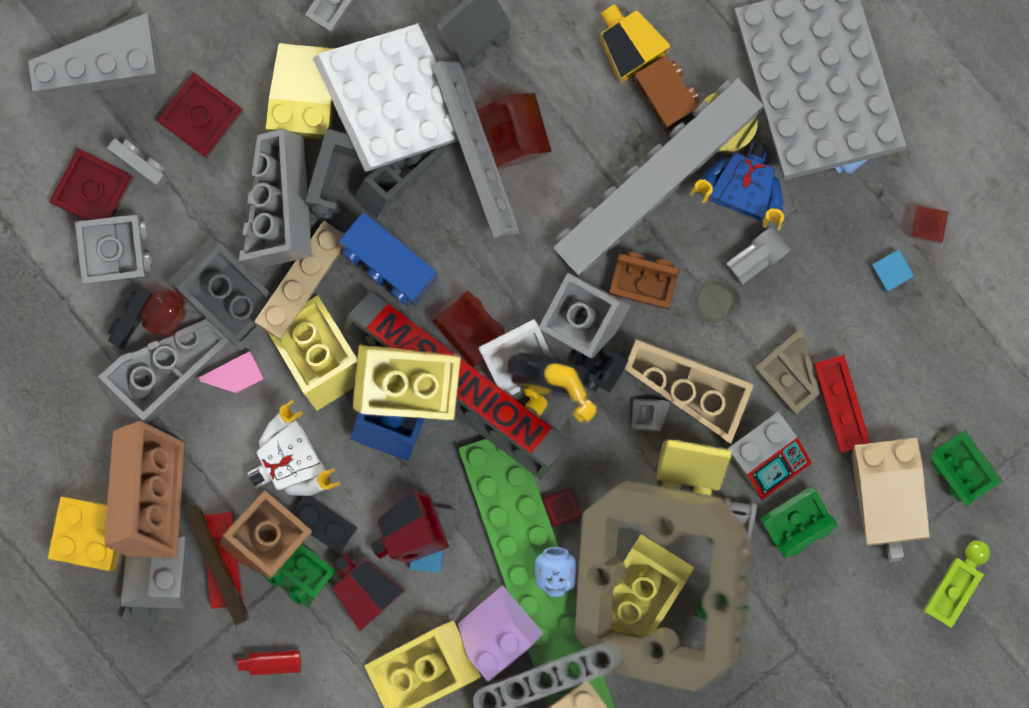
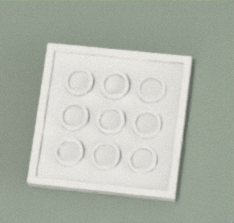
(388, 96)

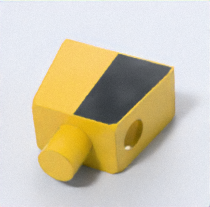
(630, 43)

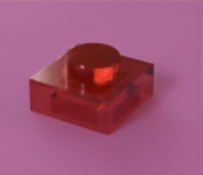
(929, 224)

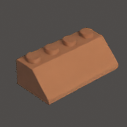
(144, 492)

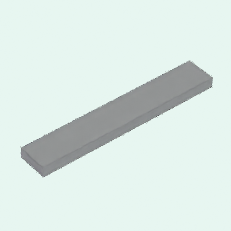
(476, 149)

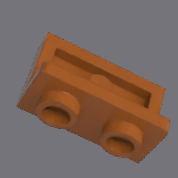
(644, 280)

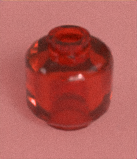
(163, 312)

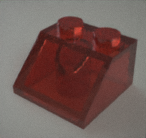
(514, 129)

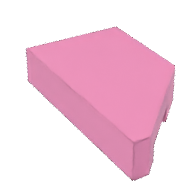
(235, 375)

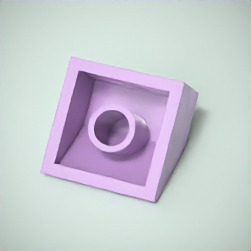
(497, 633)

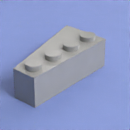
(100, 61)
(278, 210)

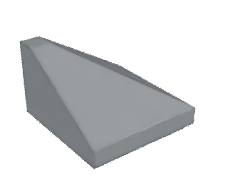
(649, 414)

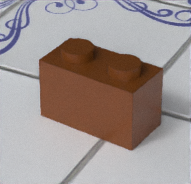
(666, 92)

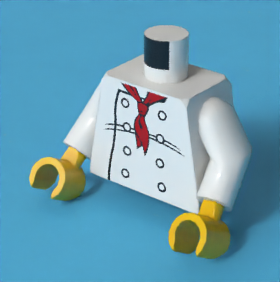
(290, 458)

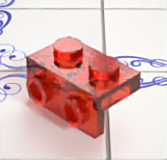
(468, 327)

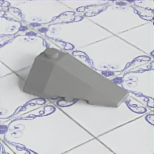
(152, 377)

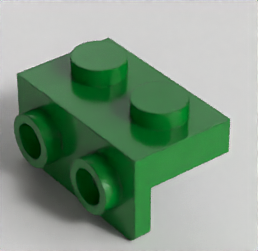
(964, 468)
(798, 522)

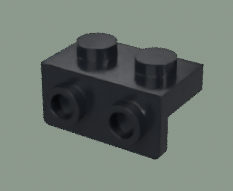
(603, 368)

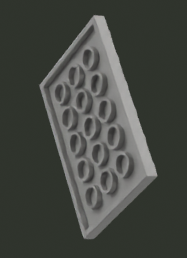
(819, 83)

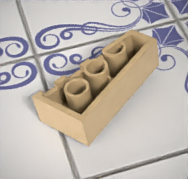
(699, 390)

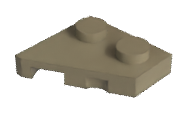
(790, 373)

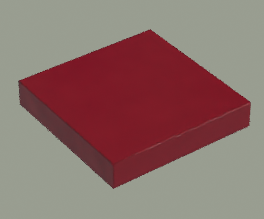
(199, 115)
(91, 187)

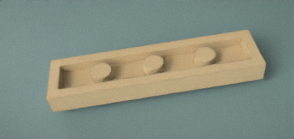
(300, 282)

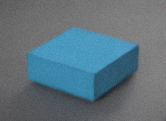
(892, 270)

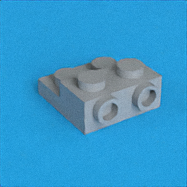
(113, 249)

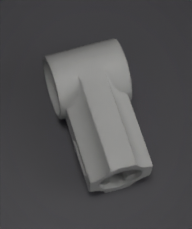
(763, 252)

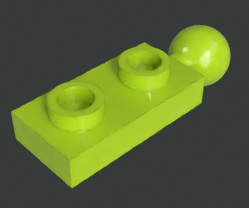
(958, 584)

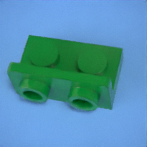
(302, 576)

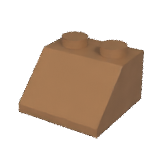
(265, 536)

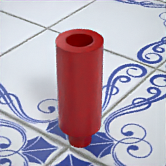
(271, 662)

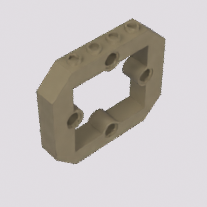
(731, 555)

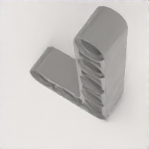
(559, 671)

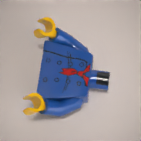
(744, 186)

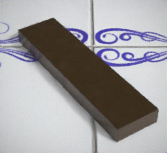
(217, 564)

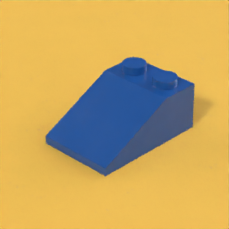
(387, 433)

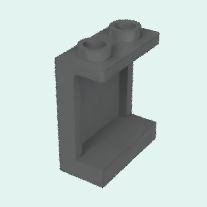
(332, 146)

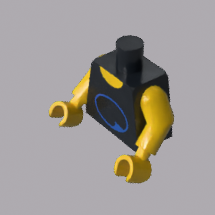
(550, 377)

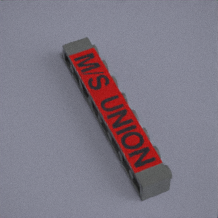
(478, 400)

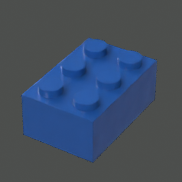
(388, 261)

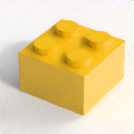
(81, 535)

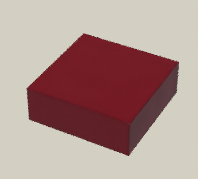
(562, 507)

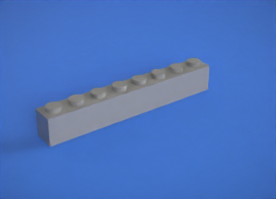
(658, 177)

